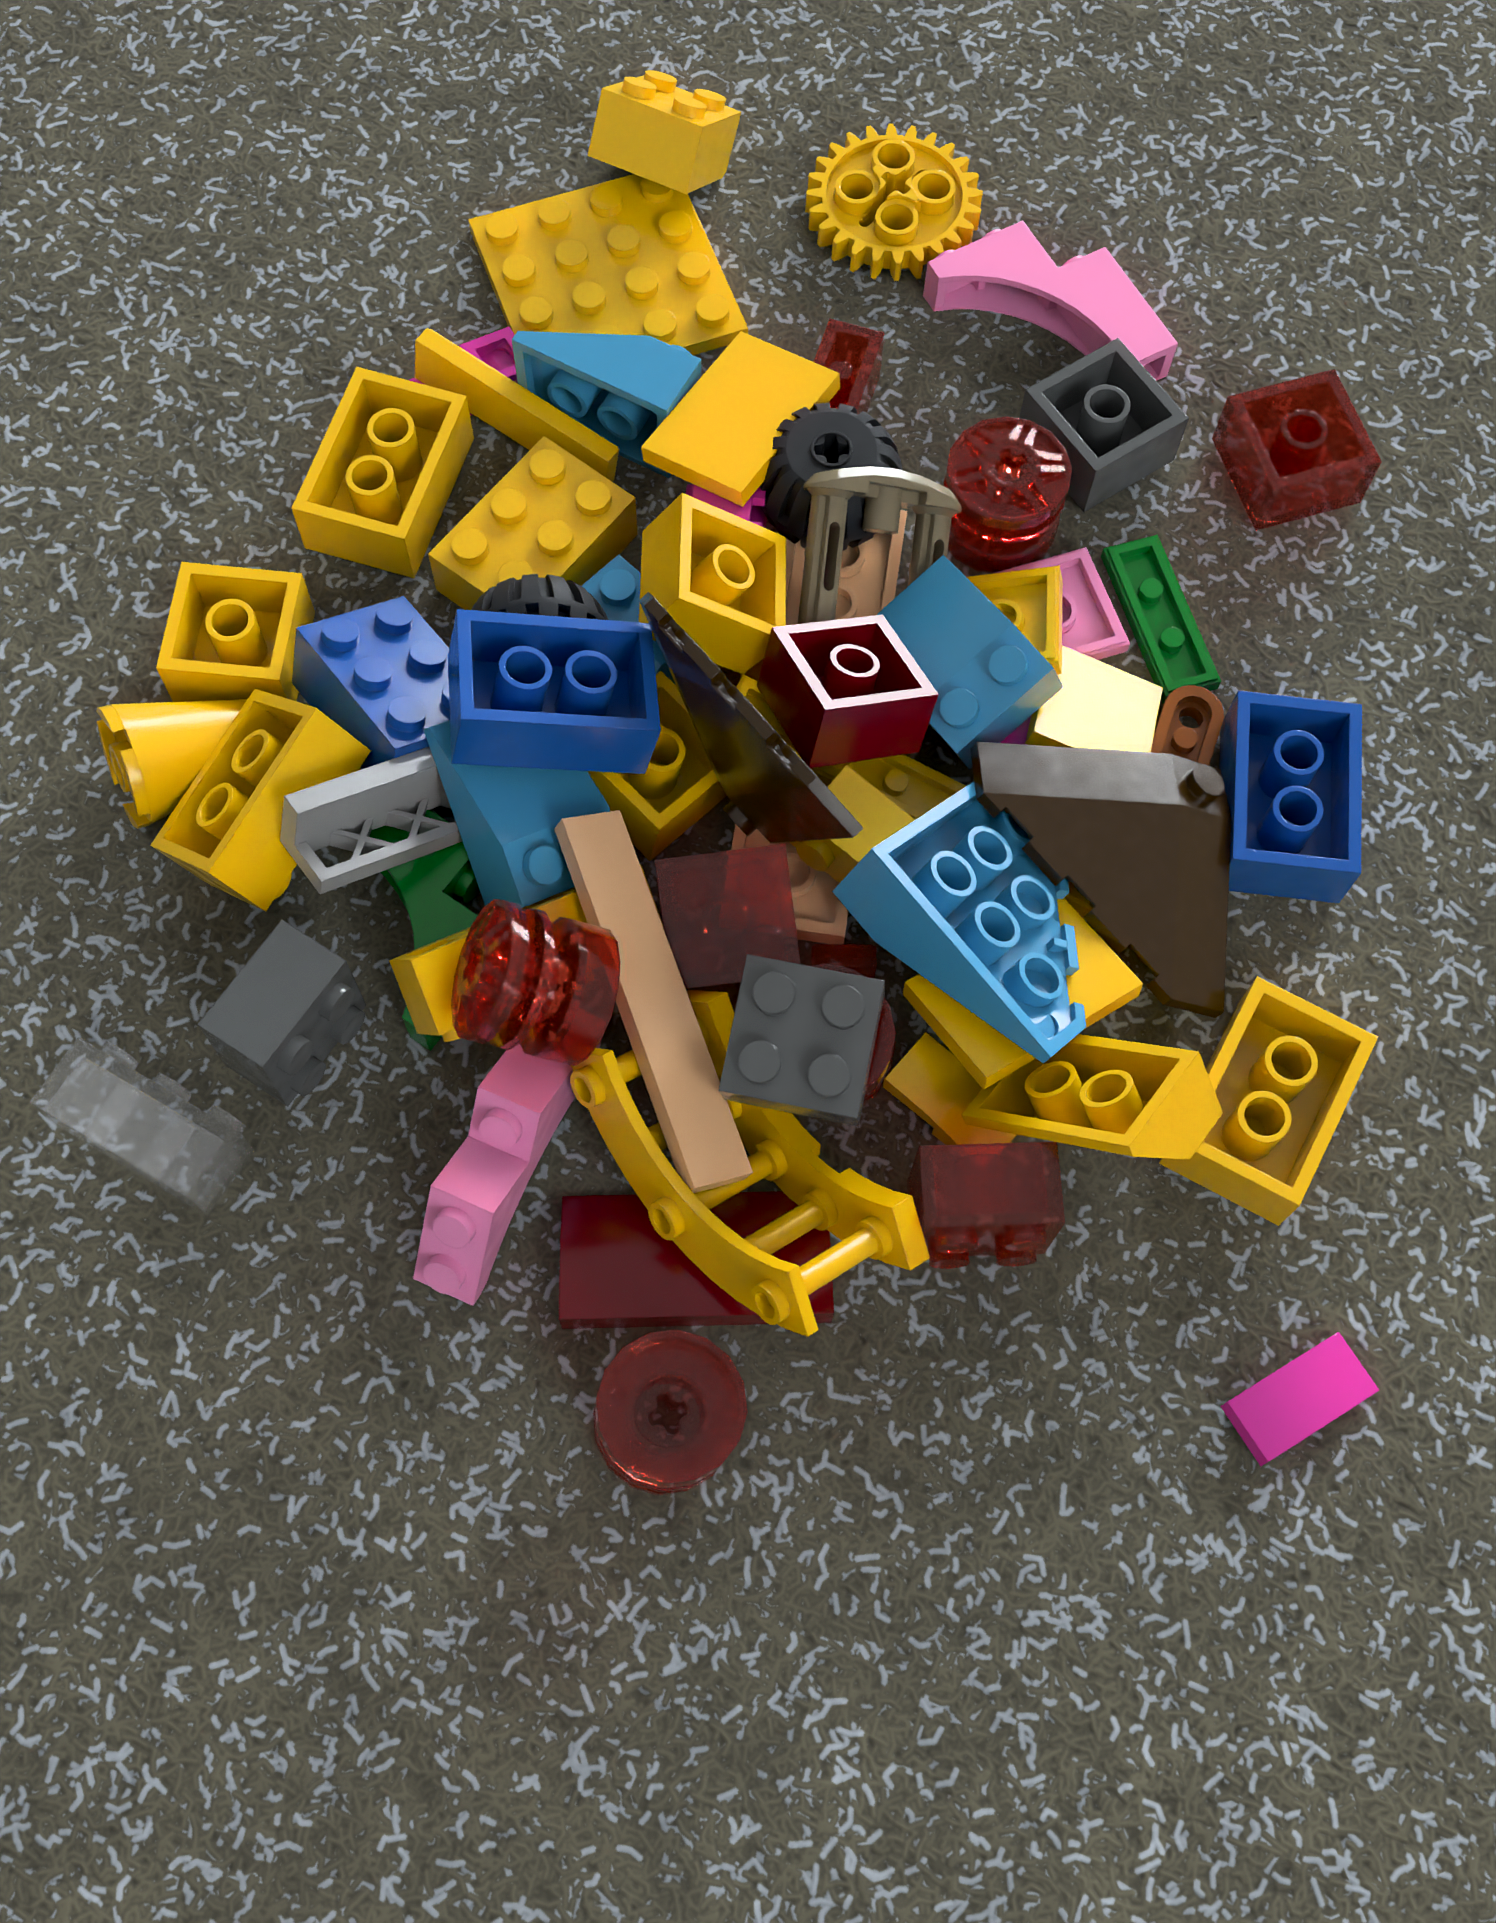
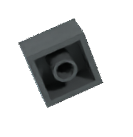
(1108, 419)
(285, 1014)
(802, 1039)

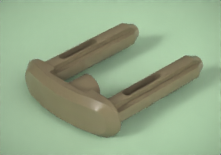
(885, 495)

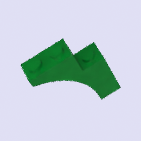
(431, 894)

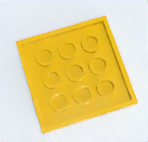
(610, 263)

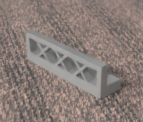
(353, 805)

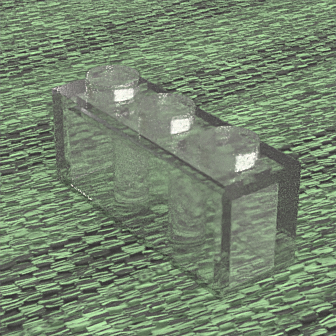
(145, 1123)

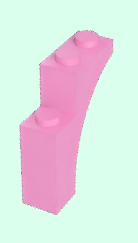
(1081, 301)
(486, 1177)

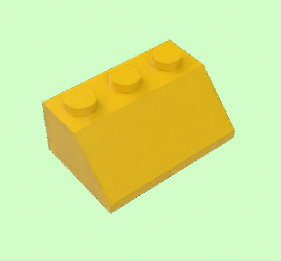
(1106, 1099)

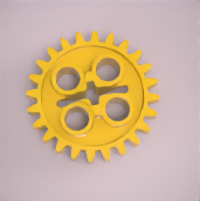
(892, 201)

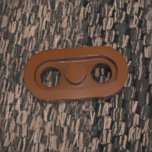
(1187, 742)

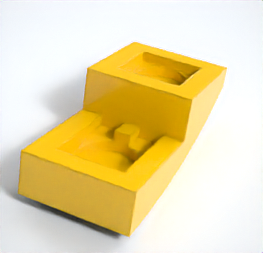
(939, 1091)

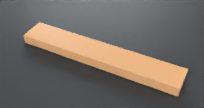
(654, 1003)

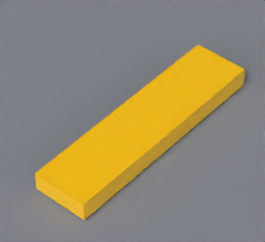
(507, 404)

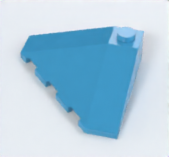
(973, 919)

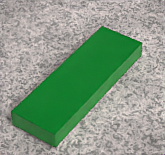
(1159, 615)

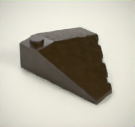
(753, 764)
(1138, 842)

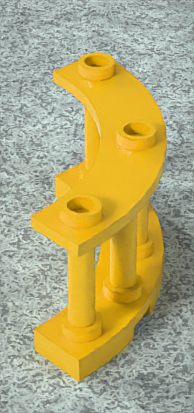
(848, 1205)

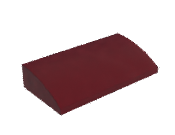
(628, 1276)

